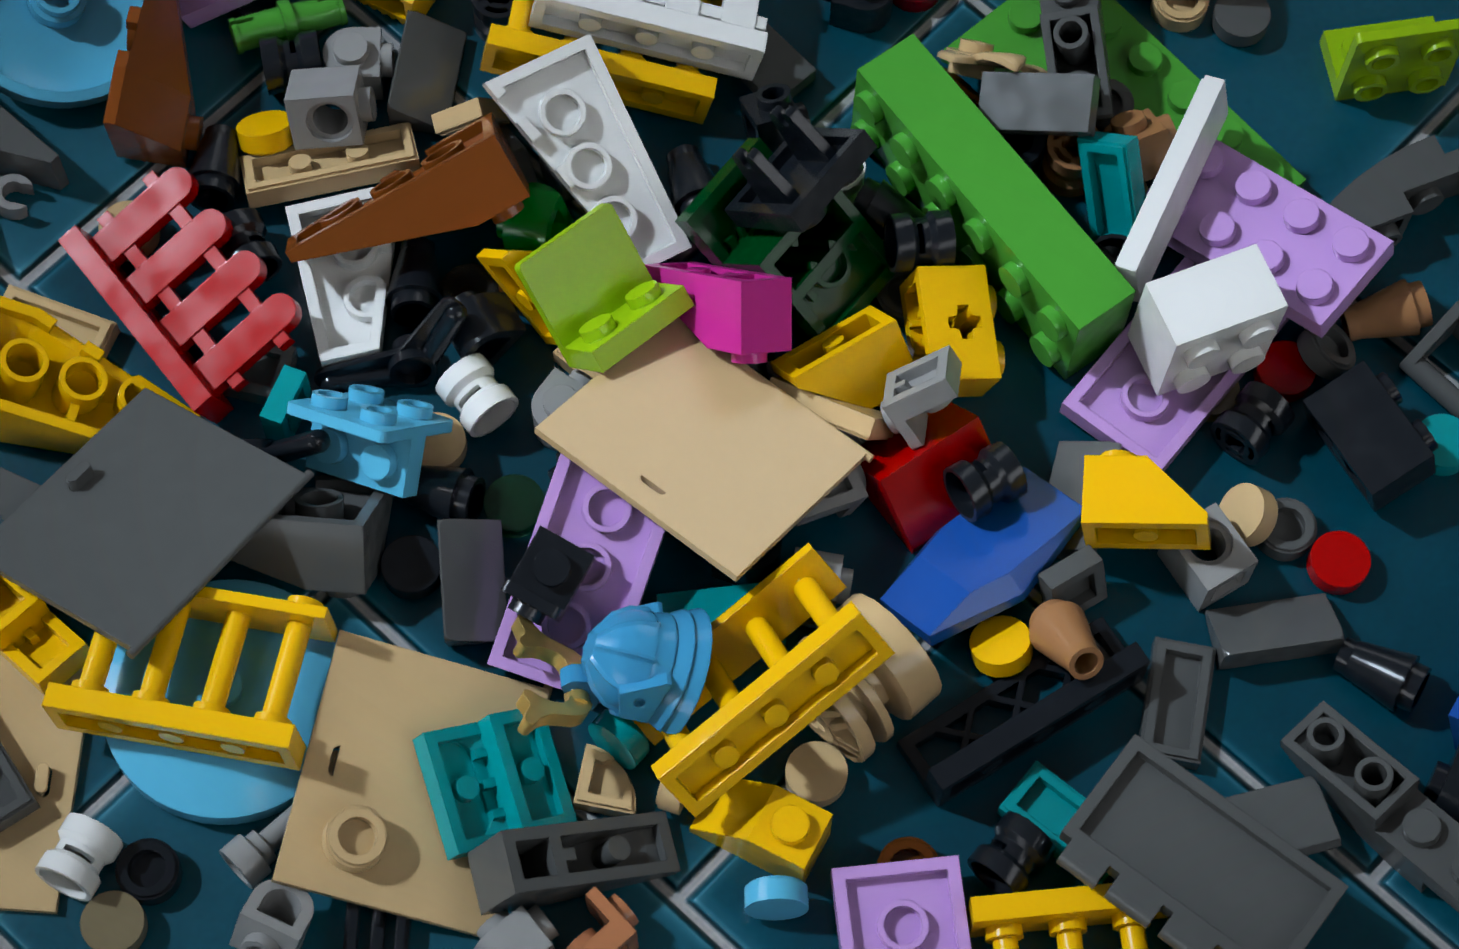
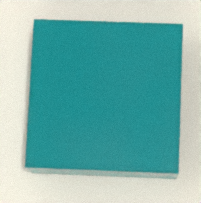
(290, 385)

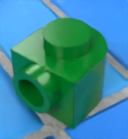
(537, 222)

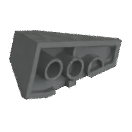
(324, 538)

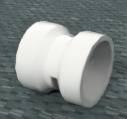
(476, 395)
(79, 857)

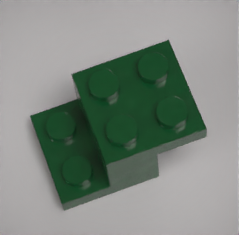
(832, 265)

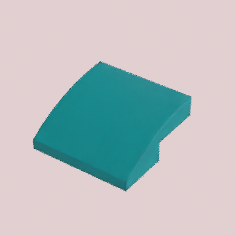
(491, 780)

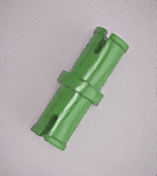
(285, 21)

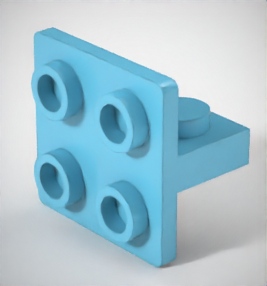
(371, 436)

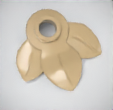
(977, 56)

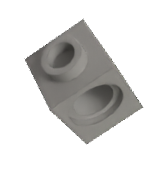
(319, 126)
(1212, 580)

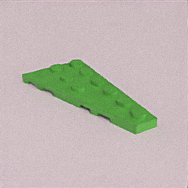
(1137, 61)

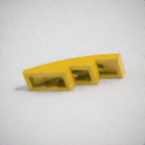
(37, 639)

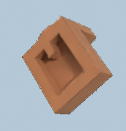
(615, 919)

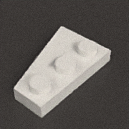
(345, 288)

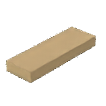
(326, 170)

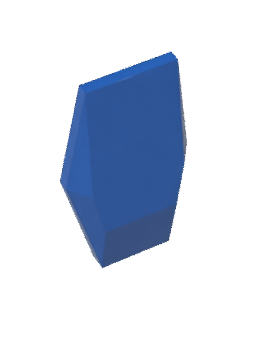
(983, 565)

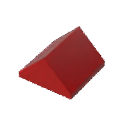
(910, 484)

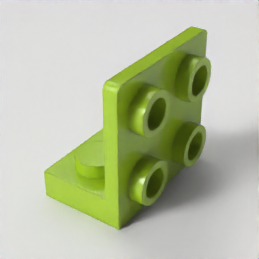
(1390, 57)
(598, 291)

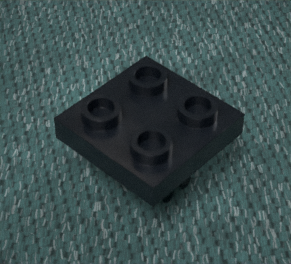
(800, 176)

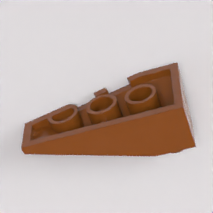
(151, 91)
(458, 187)

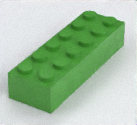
(1003, 215)

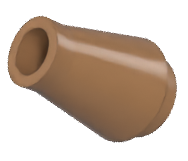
(1391, 312)
(1064, 636)

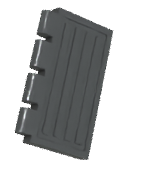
(1194, 860)

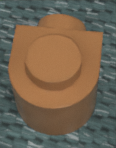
(1153, 134)

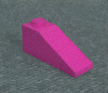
(733, 308)

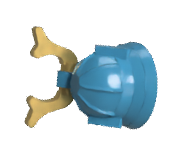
(633, 662)

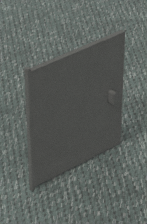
(143, 519)

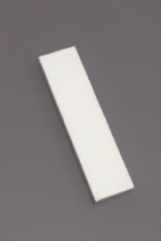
(1173, 184)

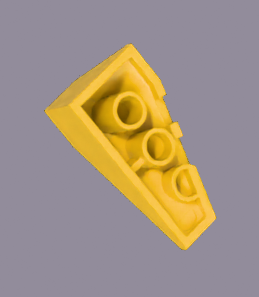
(54, 385)

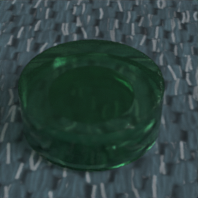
(515, 502)

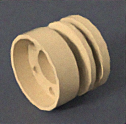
(896, 687)

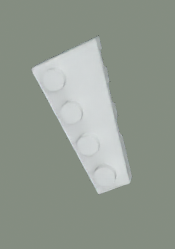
(587, 139)

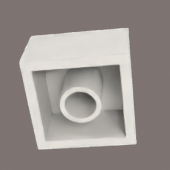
(1207, 321)

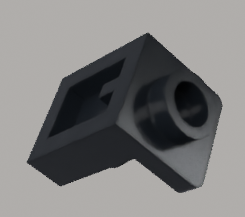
(547, 577)

